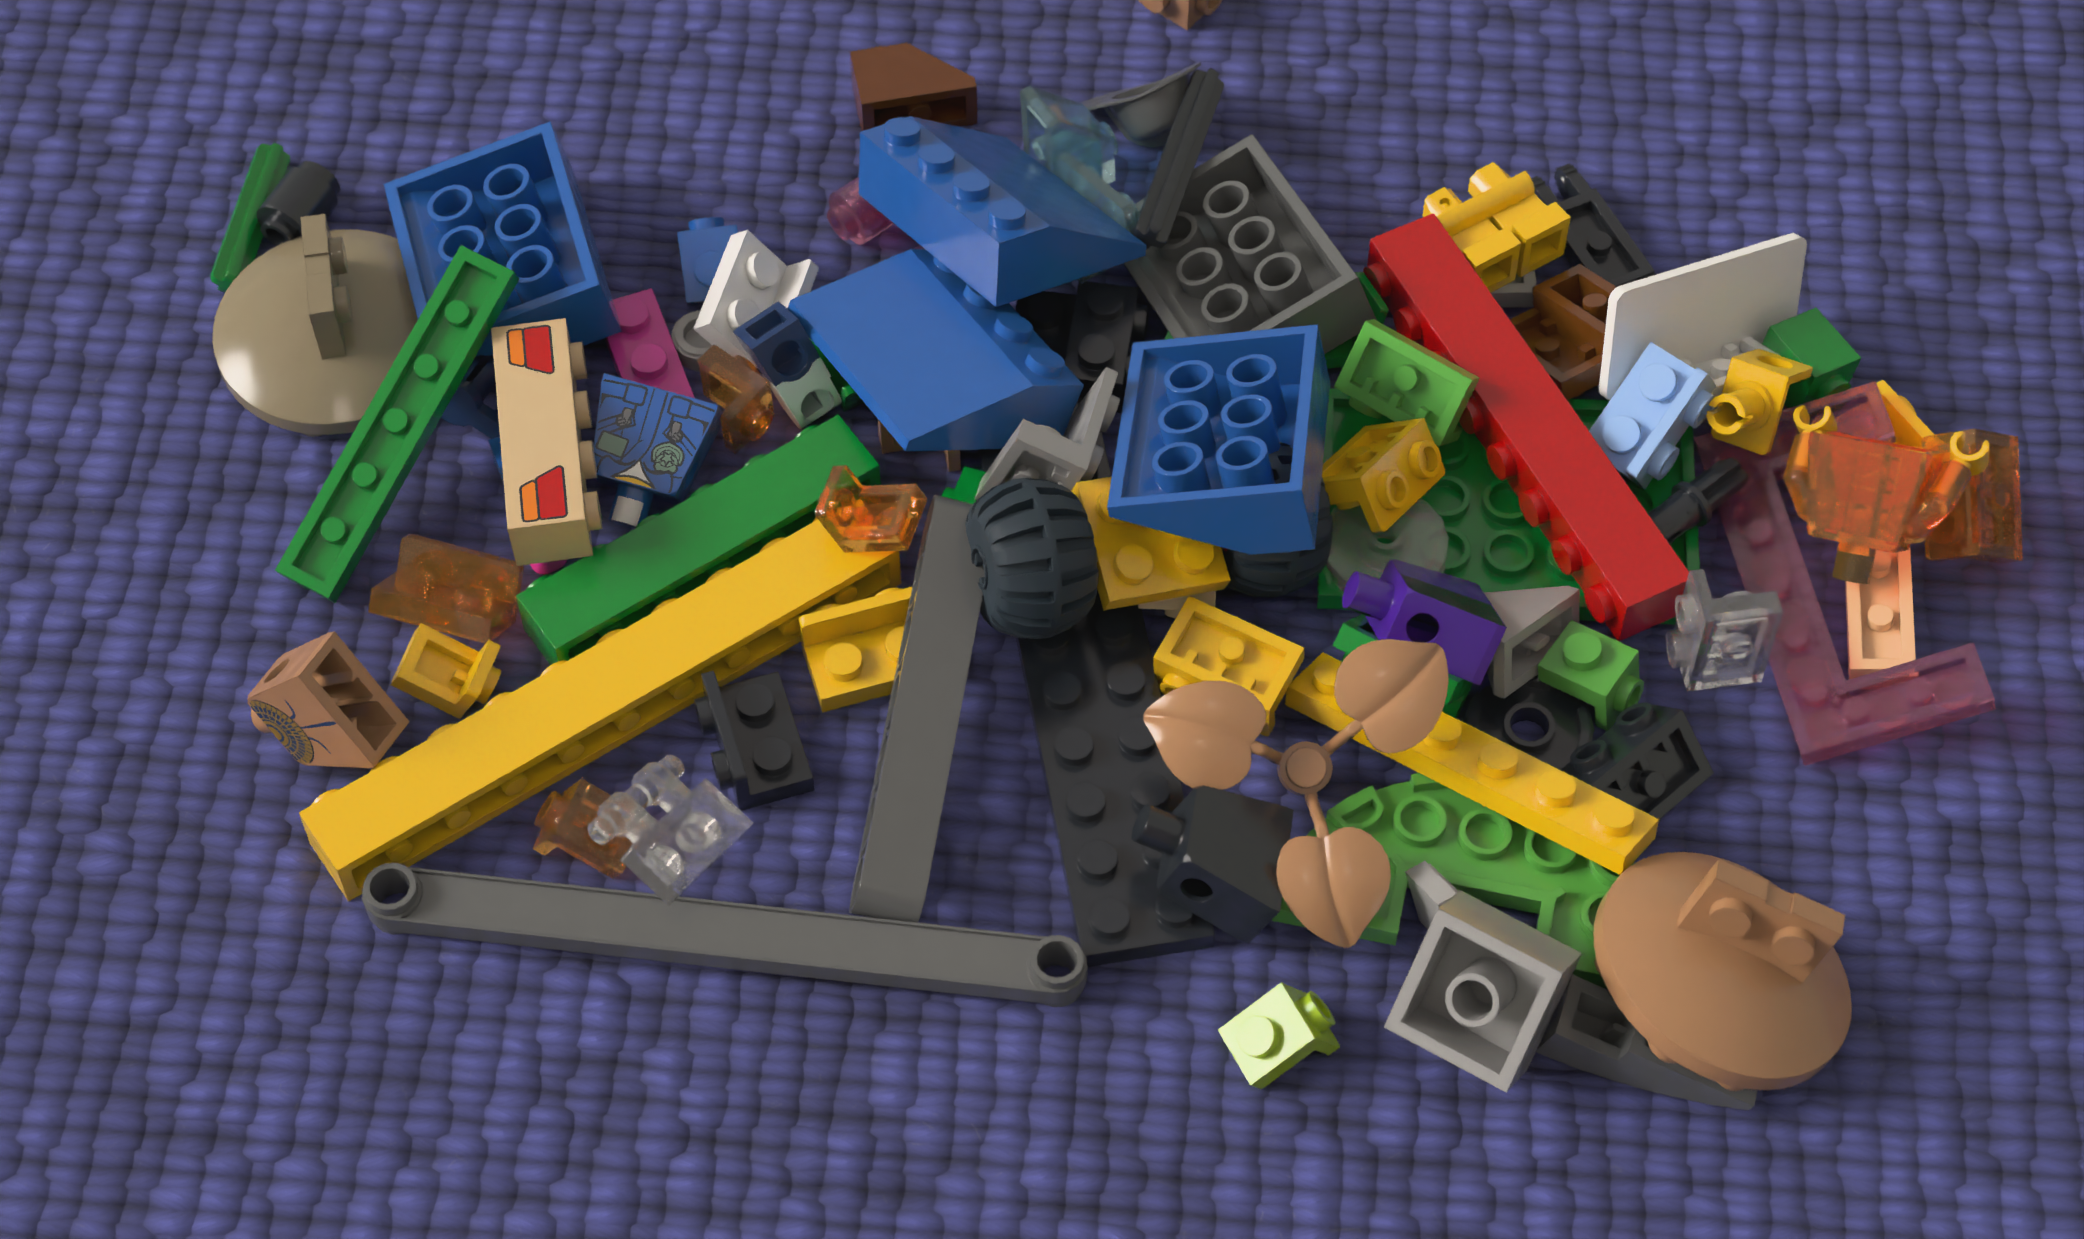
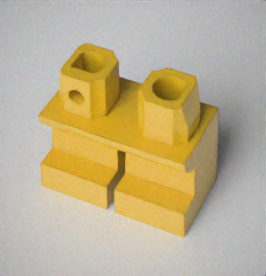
(1502, 225)

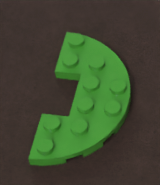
(1478, 855)

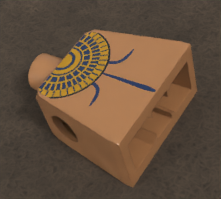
(326, 706)

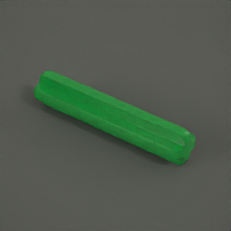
(244, 231)

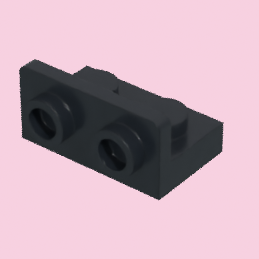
(756, 740)
(1644, 759)

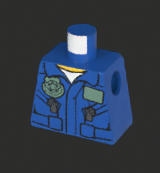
(649, 445)

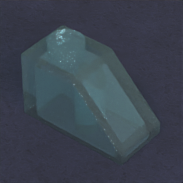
(1061, 125)

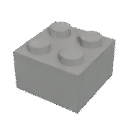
(1482, 990)

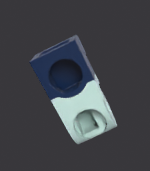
(790, 364)

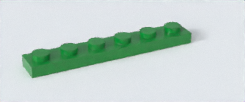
(397, 424)

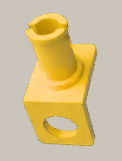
(1754, 399)

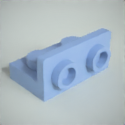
(1652, 414)

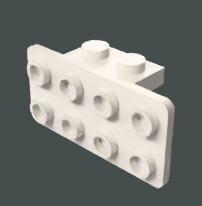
(1704, 310)

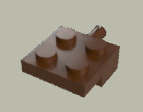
(1568, 328)

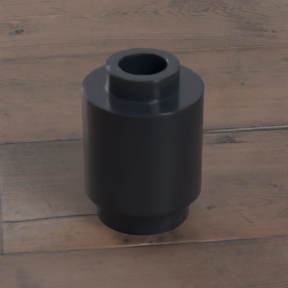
(299, 193)

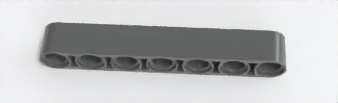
(920, 721)

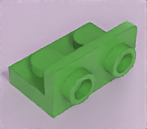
(1405, 382)

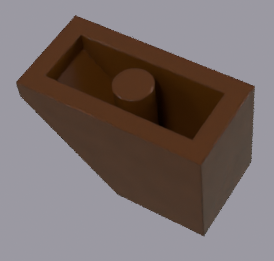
(910, 82)

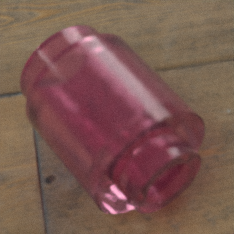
(853, 216)

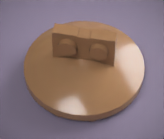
(1724, 970)

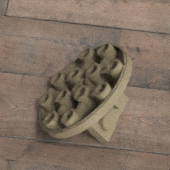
(315, 327)

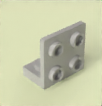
(1046, 454)

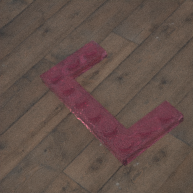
(1822, 707)

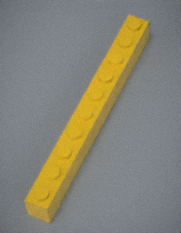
(586, 705)

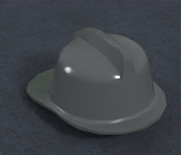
(1146, 110)

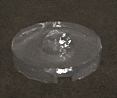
(1417, 539)

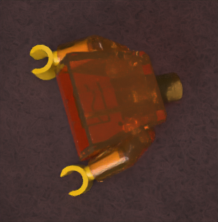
(1872, 490)

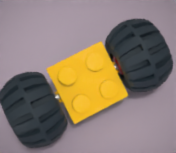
(1058, 546)

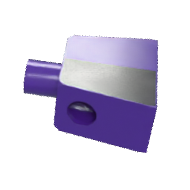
(1430, 608)

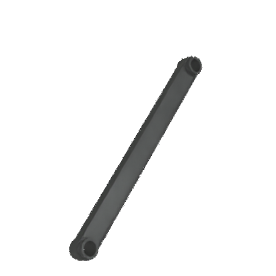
(725, 935)

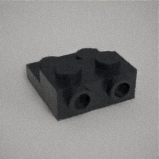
(1090, 329)

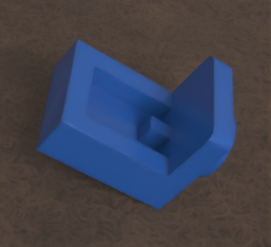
(701, 254)

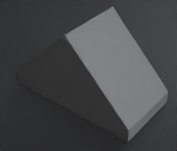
(1533, 625)

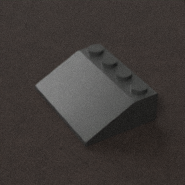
(1249, 258)

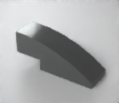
(1599, 1039)

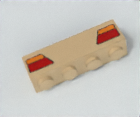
(543, 443)

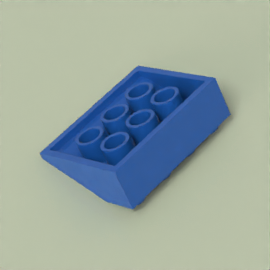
(987, 208)
(518, 209)
(937, 355)
(1202, 433)

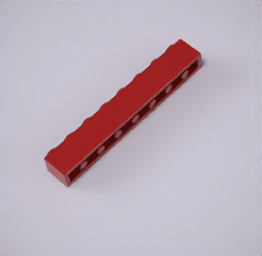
(1530, 430)

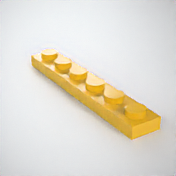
(1499, 778)

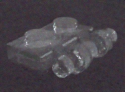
(684, 841)

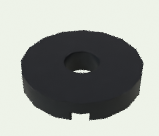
(1561, 716)

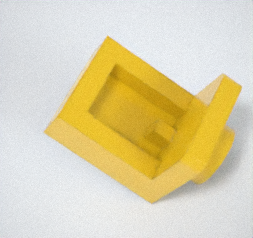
(447, 671)

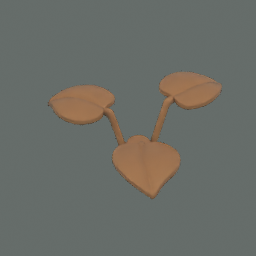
(1208, 740)

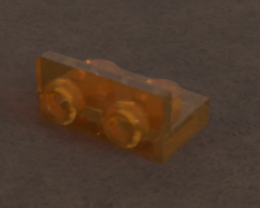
(1988, 515)
(450, 589)

